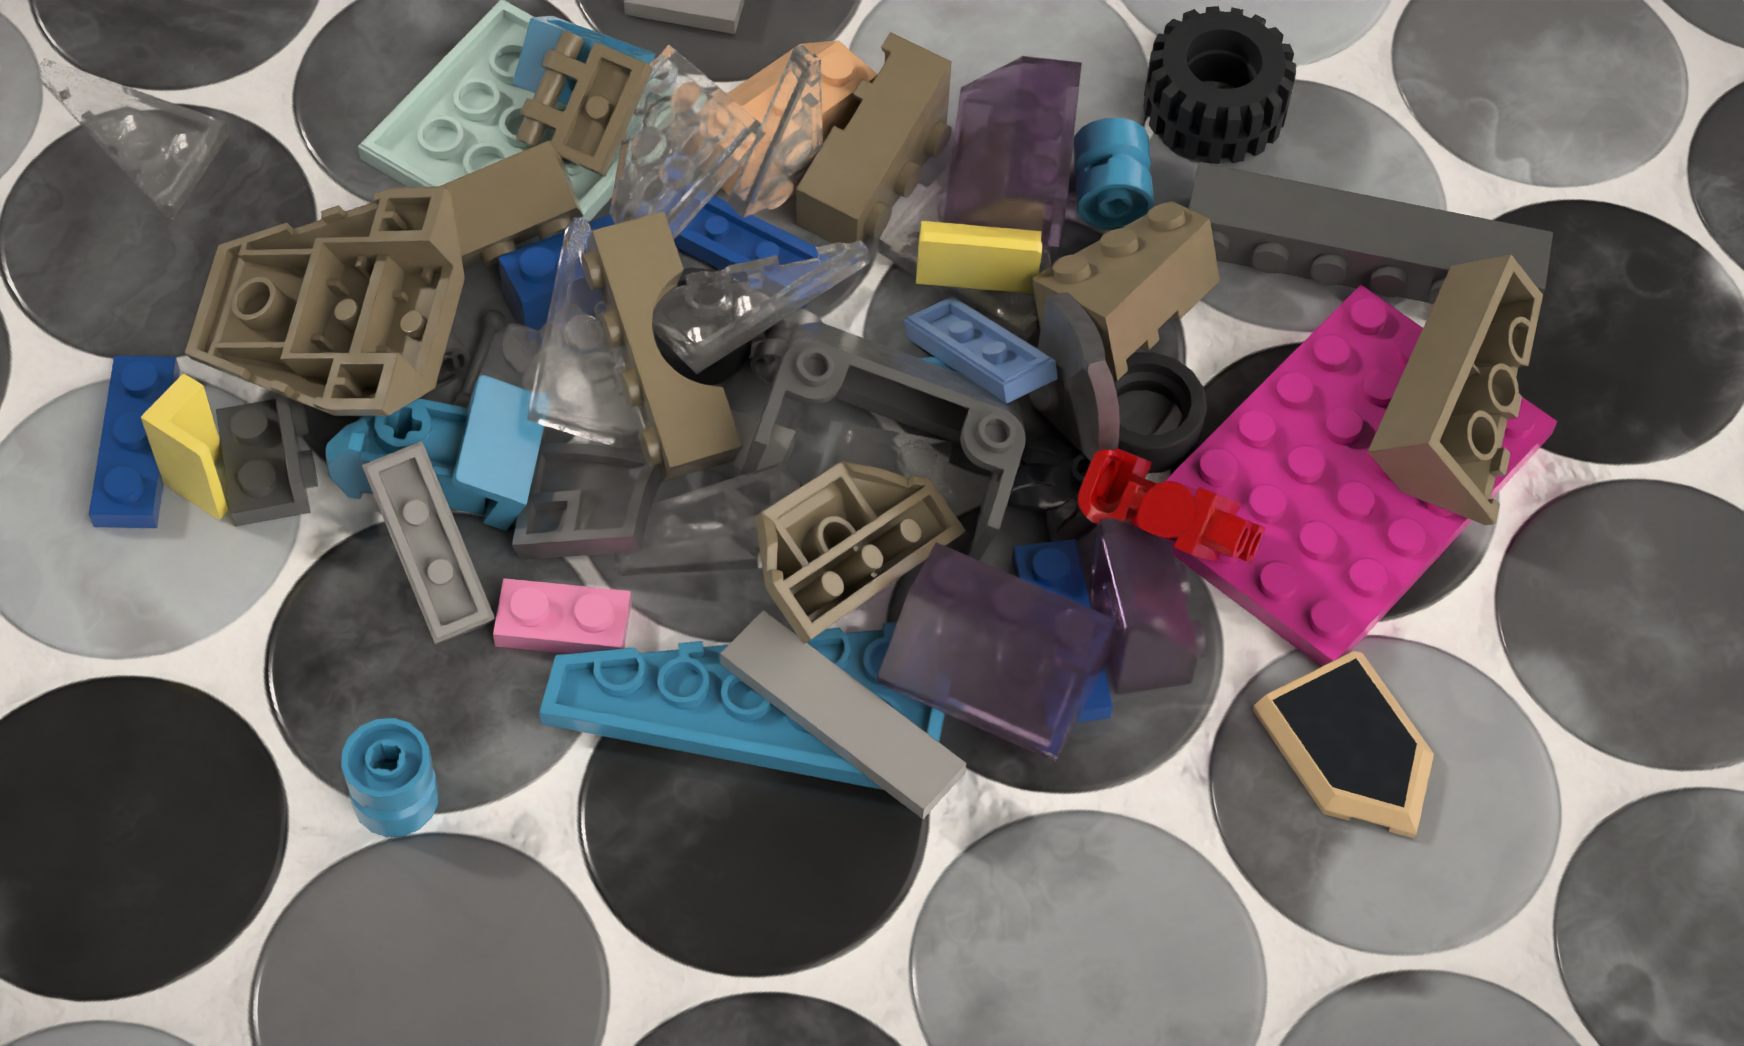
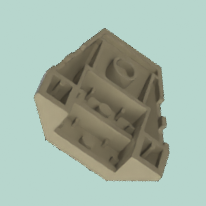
(338, 308)

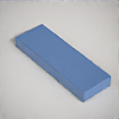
(980, 349)

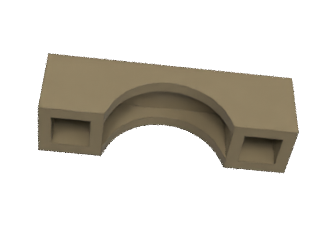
(684, 420)

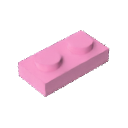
(561, 617)

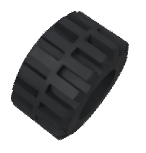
(1224, 50)

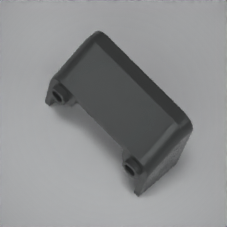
(835, 364)

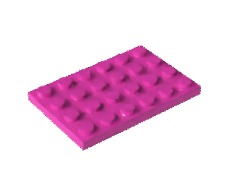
(1298, 461)

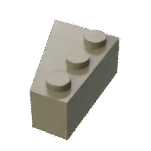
(882, 148)
(1136, 278)

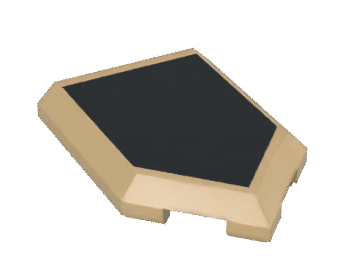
(1351, 744)

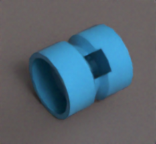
(1112, 173)
(390, 777)

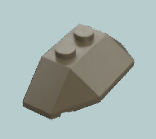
(847, 541)

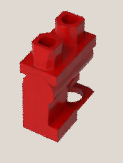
(1194, 518)

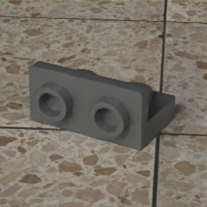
(264, 460)

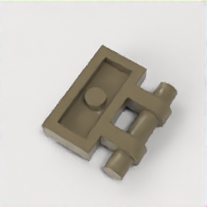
(598, 107)

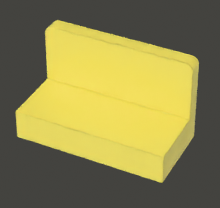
(978, 257)
(187, 444)

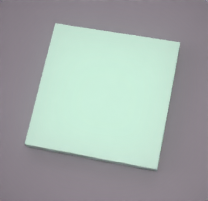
(470, 116)

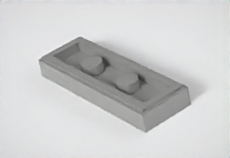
(428, 543)

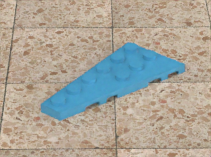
(701, 708)

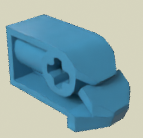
(373, 437)

